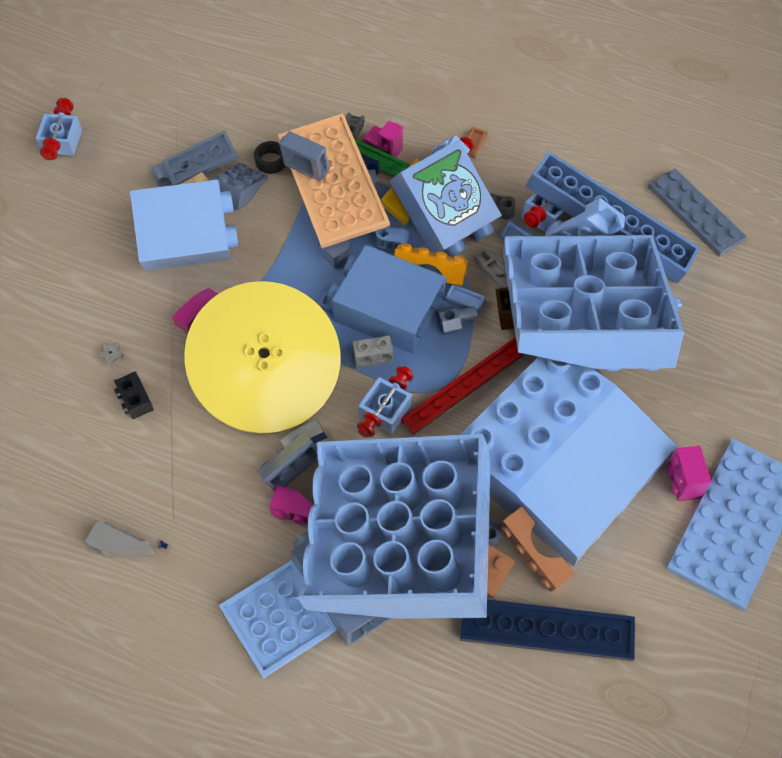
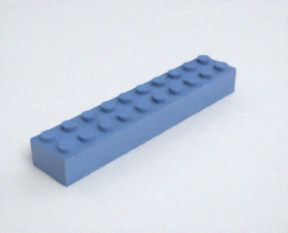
(573, 190)

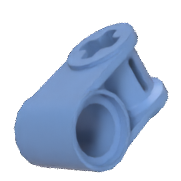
(391, 238)

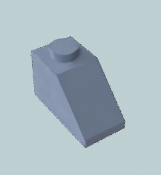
(337, 253)

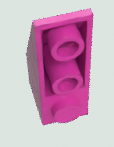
(290, 505)

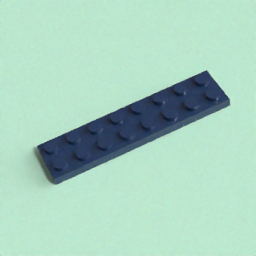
(553, 630)

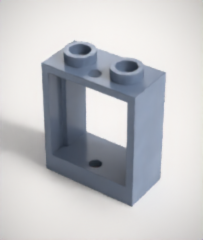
(304, 155)

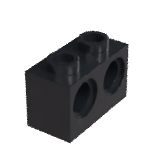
(133, 395)

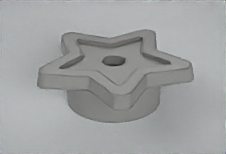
(110, 348)

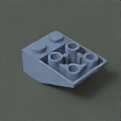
(242, 183)

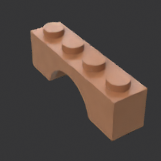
(551, 571)

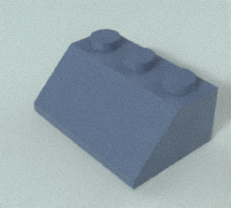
(289, 462)

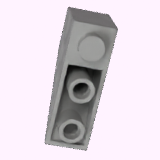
(113, 543)

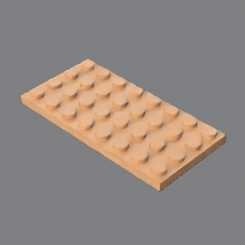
(345, 199)

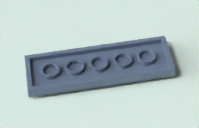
(697, 212)

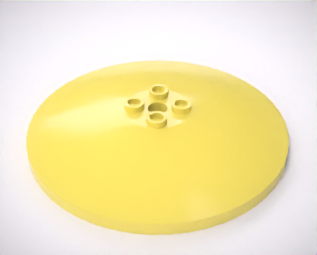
(256, 391)

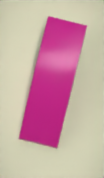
(187, 313)

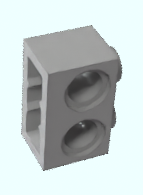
(373, 352)

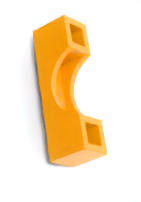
(451, 267)

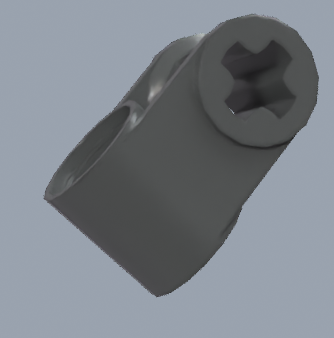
(355, 124)
(505, 205)

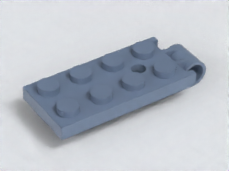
(199, 158)

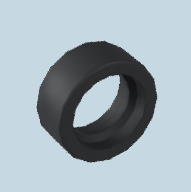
(268, 167)

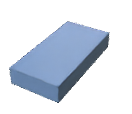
(465, 298)

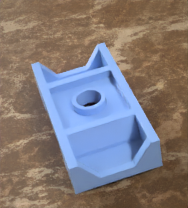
(596, 220)

